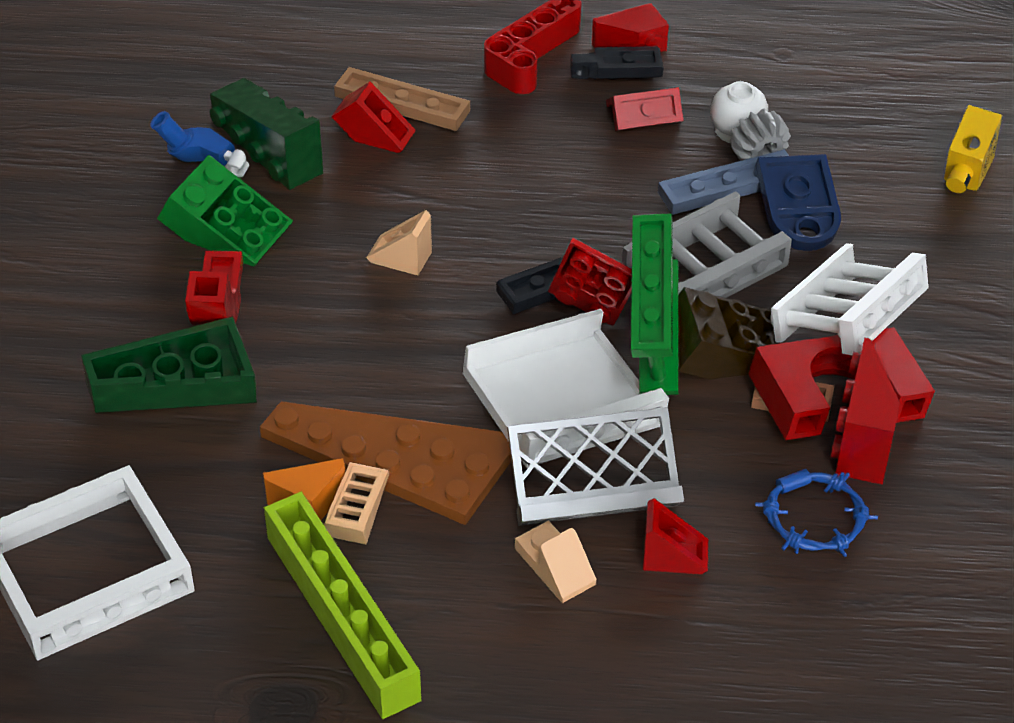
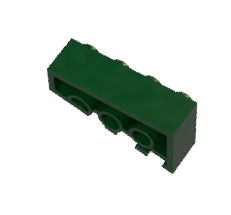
(269, 131)
(172, 370)

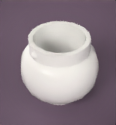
(735, 103)

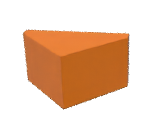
(316, 481)

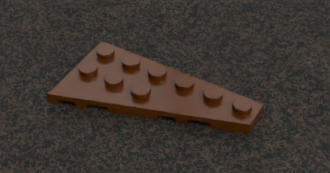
(427, 462)

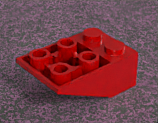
(592, 281)
(868, 420)

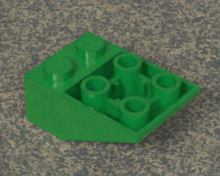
(223, 213)

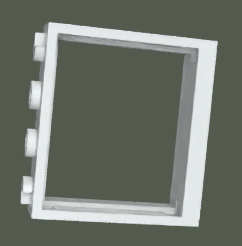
(111, 604)

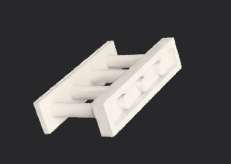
(861, 318)

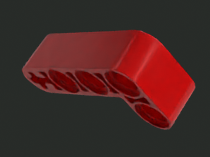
(514, 51)

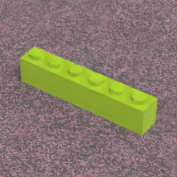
(343, 605)

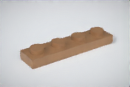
(409, 99)

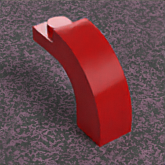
(216, 289)

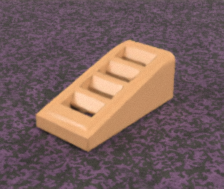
(350, 529)

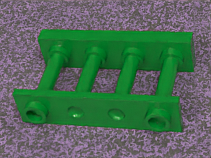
(655, 303)

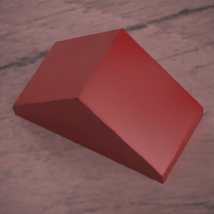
(672, 543)

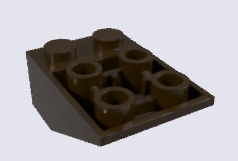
(720, 334)

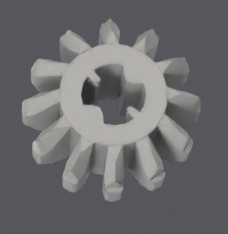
(759, 135)

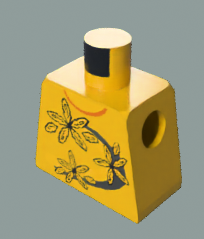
(967, 165)

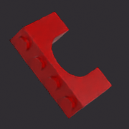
(786, 382)

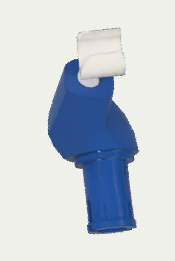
(198, 143)

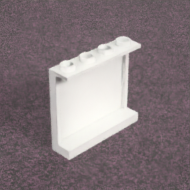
(557, 375)

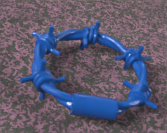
(835, 482)

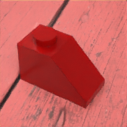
(631, 28)
(373, 120)

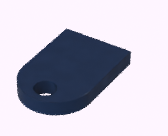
(799, 195)

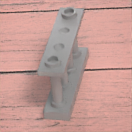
(737, 269)

